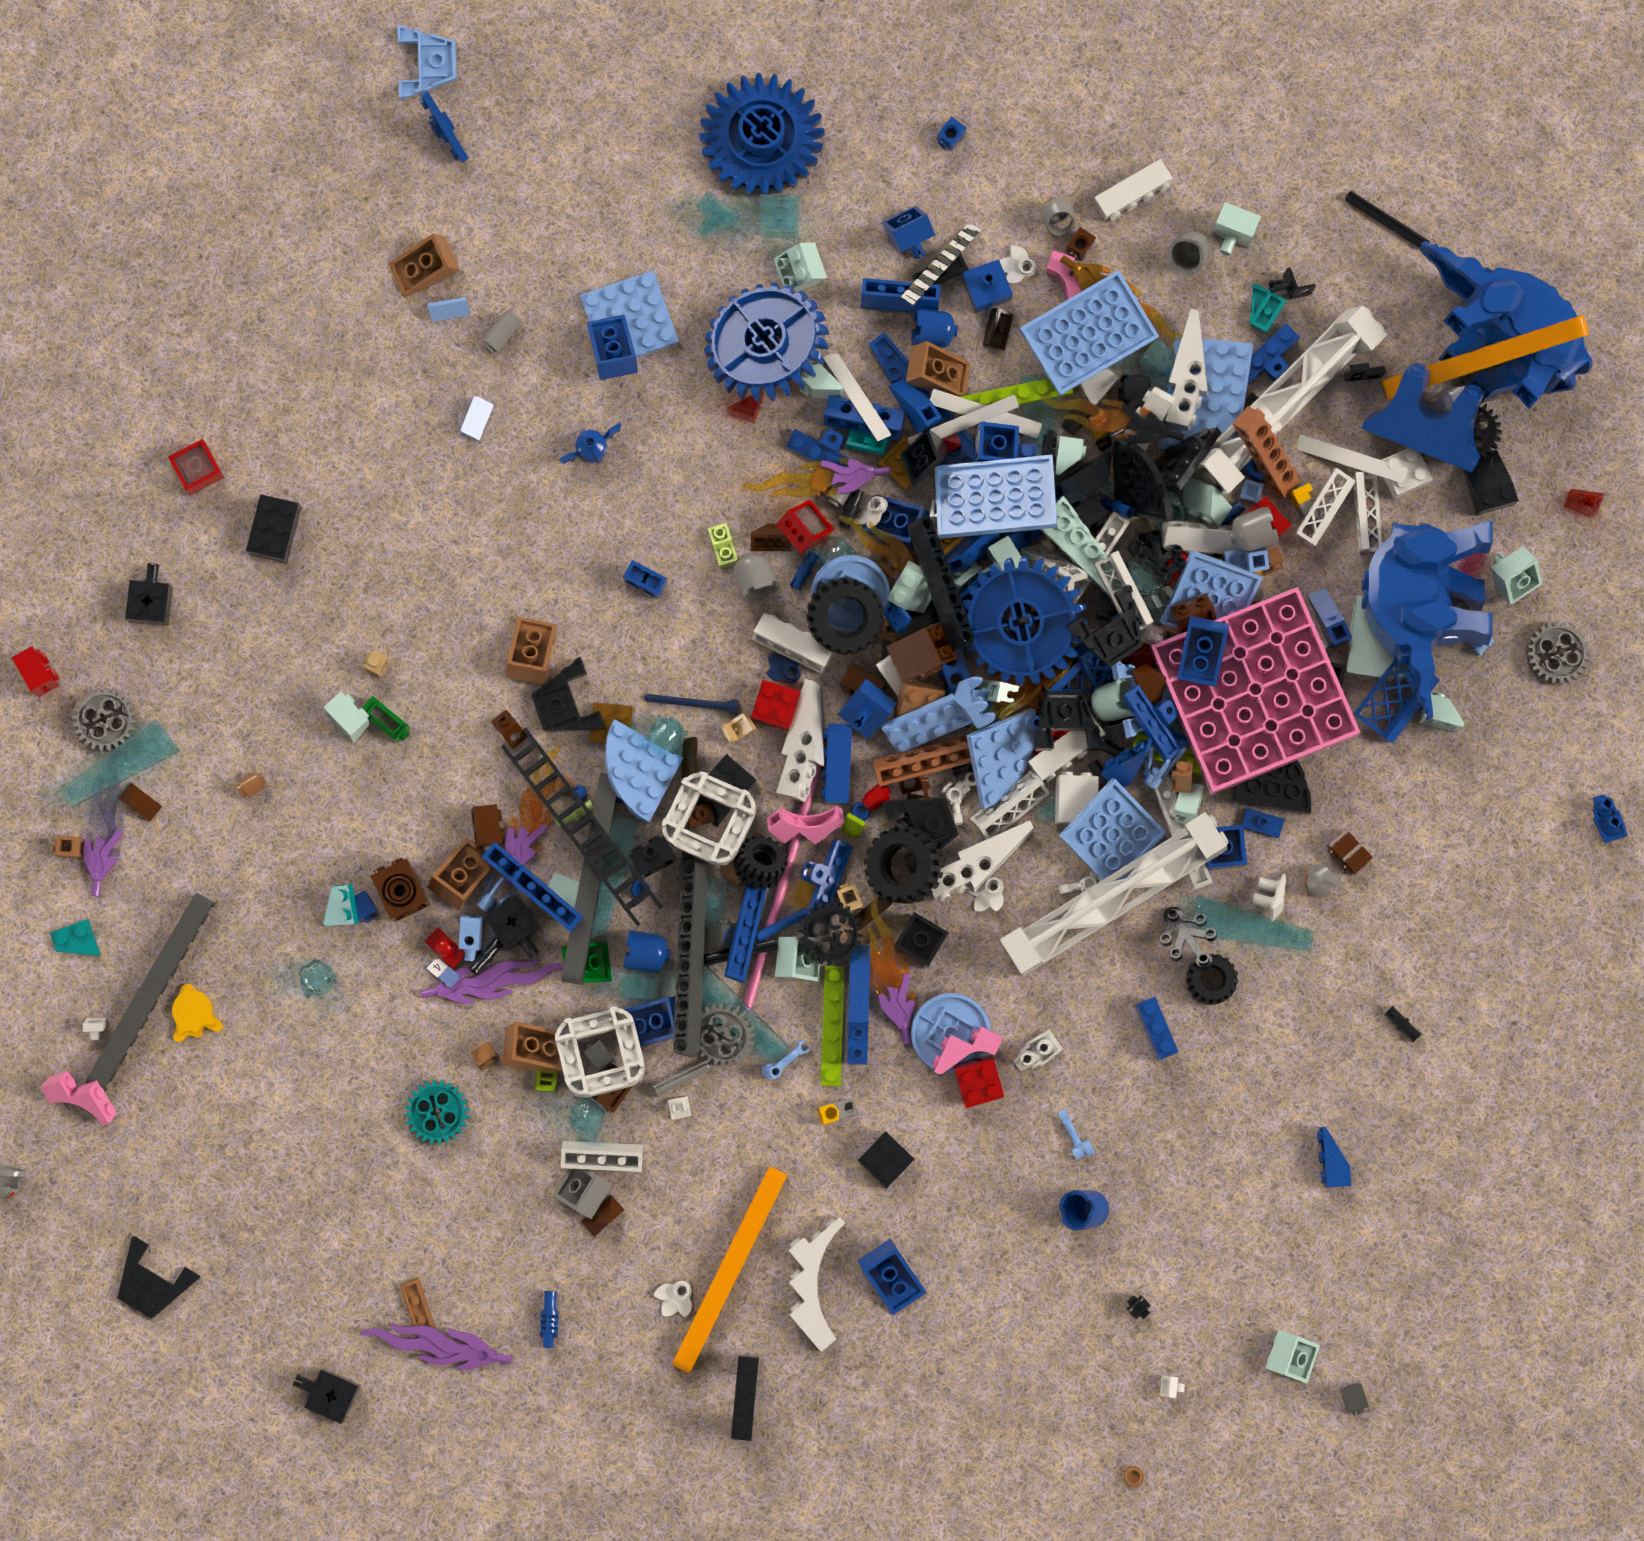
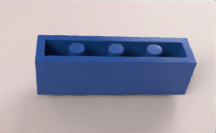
(887, 296)
(838, 764)

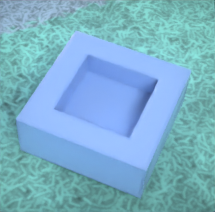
(1252, 490)

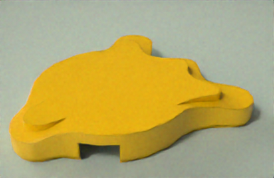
(192, 1013)

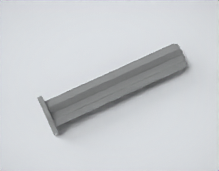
(681, 1077)

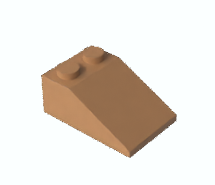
(424, 265)
(937, 369)
(530, 650)
(915, 695)
(460, 875)
(531, 1048)

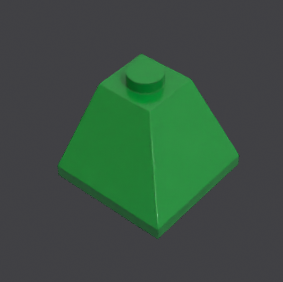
(597, 963)

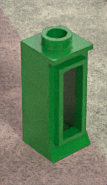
(400, 733)

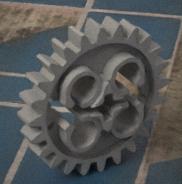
(1564, 669)
(97, 703)
(731, 1019)

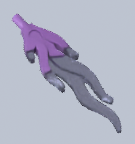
(106, 835)

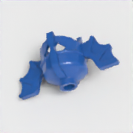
(591, 453)

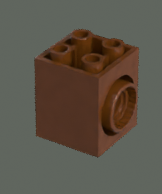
(921, 653)
(391, 880)

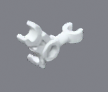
(955, 795)
(1084, 884)

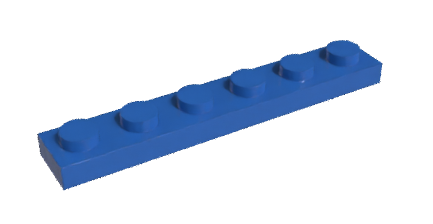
(745, 934)

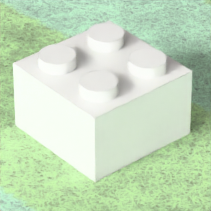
(1416, 477)

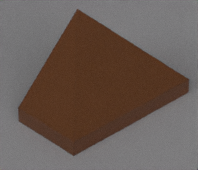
(769, 539)
(1150, 682)
(140, 802)
(604, 1216)

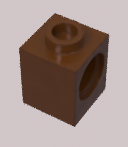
(1083, 237)

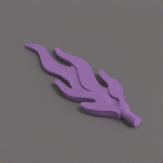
(490, 980)
(448, 1351)

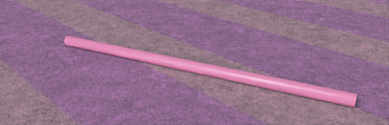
(779, 895)

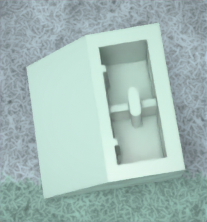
(800, 266)

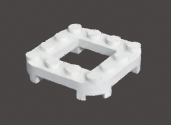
(721, 792)
(591, 1025)

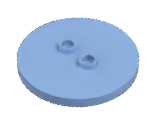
(846, 613)
(945, 1016)

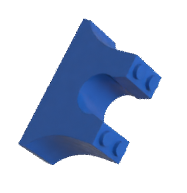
(1416, 426)

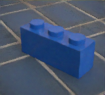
(1156, 1028)

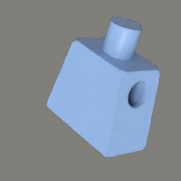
(470, 926)

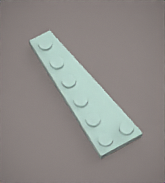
(1079, 544)

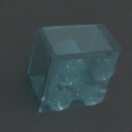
(779, 216)

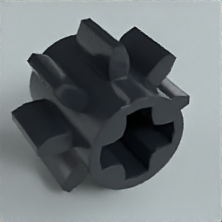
(1138, 1307)

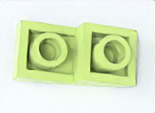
(723, 545)

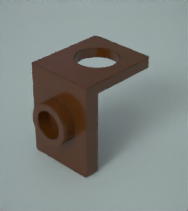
(507, 726)
(920, 784)
(700, 816)

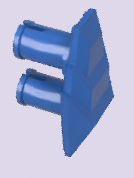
(1608, 819)

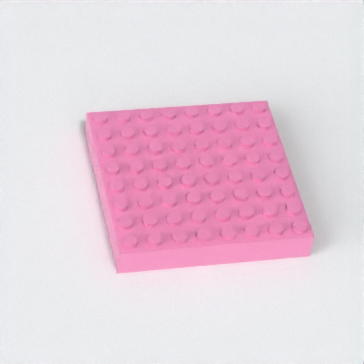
(1270, 697)

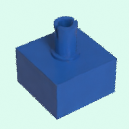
(909, 230)
(987, 286)
(867, 709)

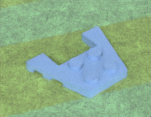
(435, 61)
(1122, 671)

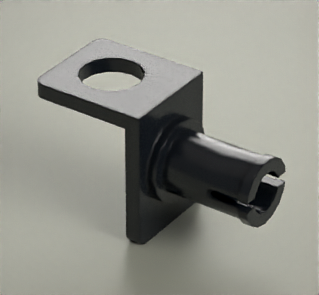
(1289, 283)

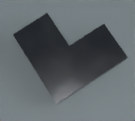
(1363, 372)

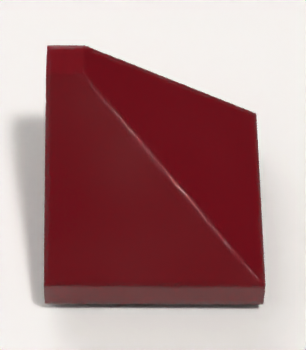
(952, 443)

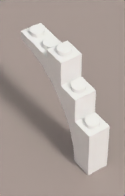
(809, 1255)

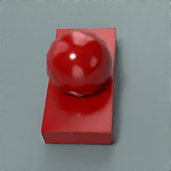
(445, 948)

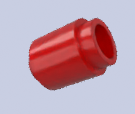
(874, 797)

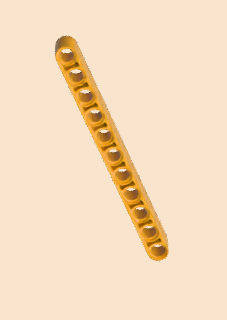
(1498, 353)
(729, 1269)

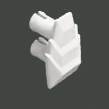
(1444, 400)
(1274, 903)
(1038, 1051)

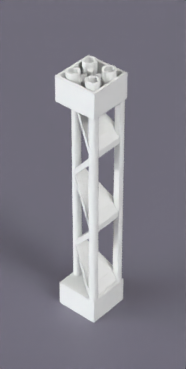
(1321, 362)
(1105, 900)

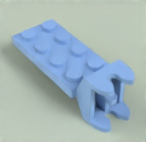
(940, 717)

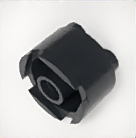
(1133, 389)

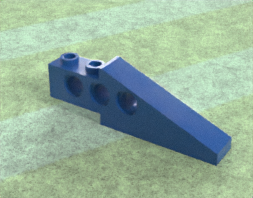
(532, 886)
(858, 1006)

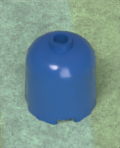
(933, 327)
(647, 951)
(1083, 1209)

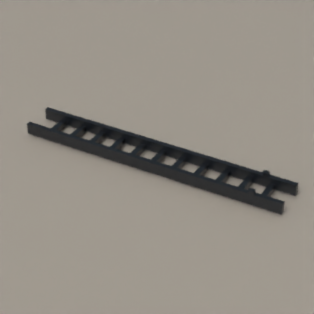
(579, 803)

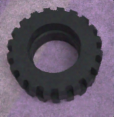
(869, 627)
(880, 861)

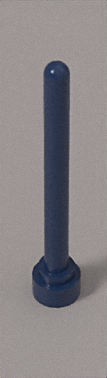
(730, 706)

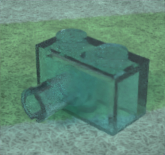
(717, 213)
(639, 986)

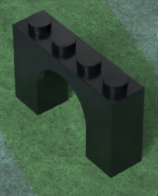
(745, 1397)

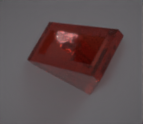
(746, 409)
(1584, 502)
(1141, 656)

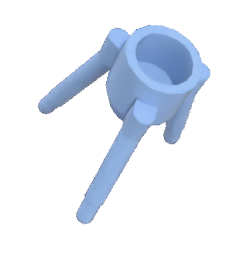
(1155, 775)
(487, 901)

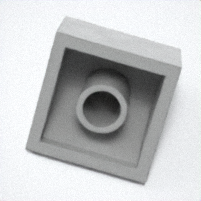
(582, 1191)

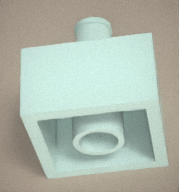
(1235, 227)
(1000, 552)
(1516, 574)

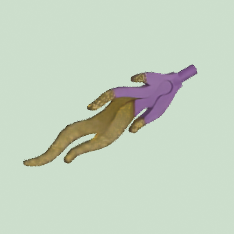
(828, 474)

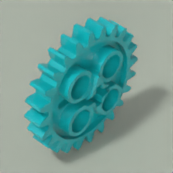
(419, 1119)

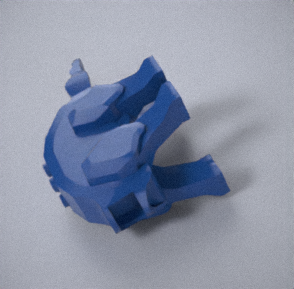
(1503, 307)
(1411, 593)

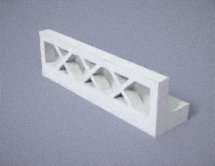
(1329, 509)
(1361, 512)
(1051, 559)
(1124, 578)
(1020, 791)

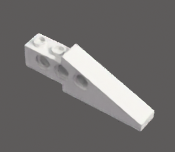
(1188, 357)
(1107, 539)
(804, 726)
(993, 851)

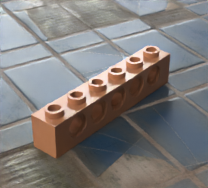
(1266, 451)
(921, 761)

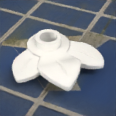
(1014, 265)
(871, 510)
(986, 897)
(672, 1300)

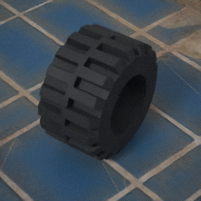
(755, 873)
(1212, 997)

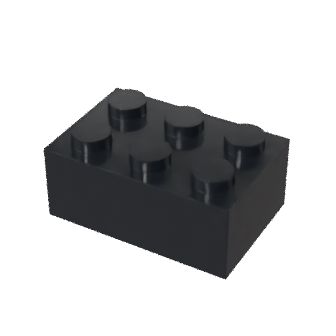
(273, 529)

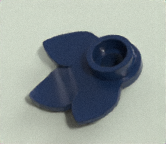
(780, 666)

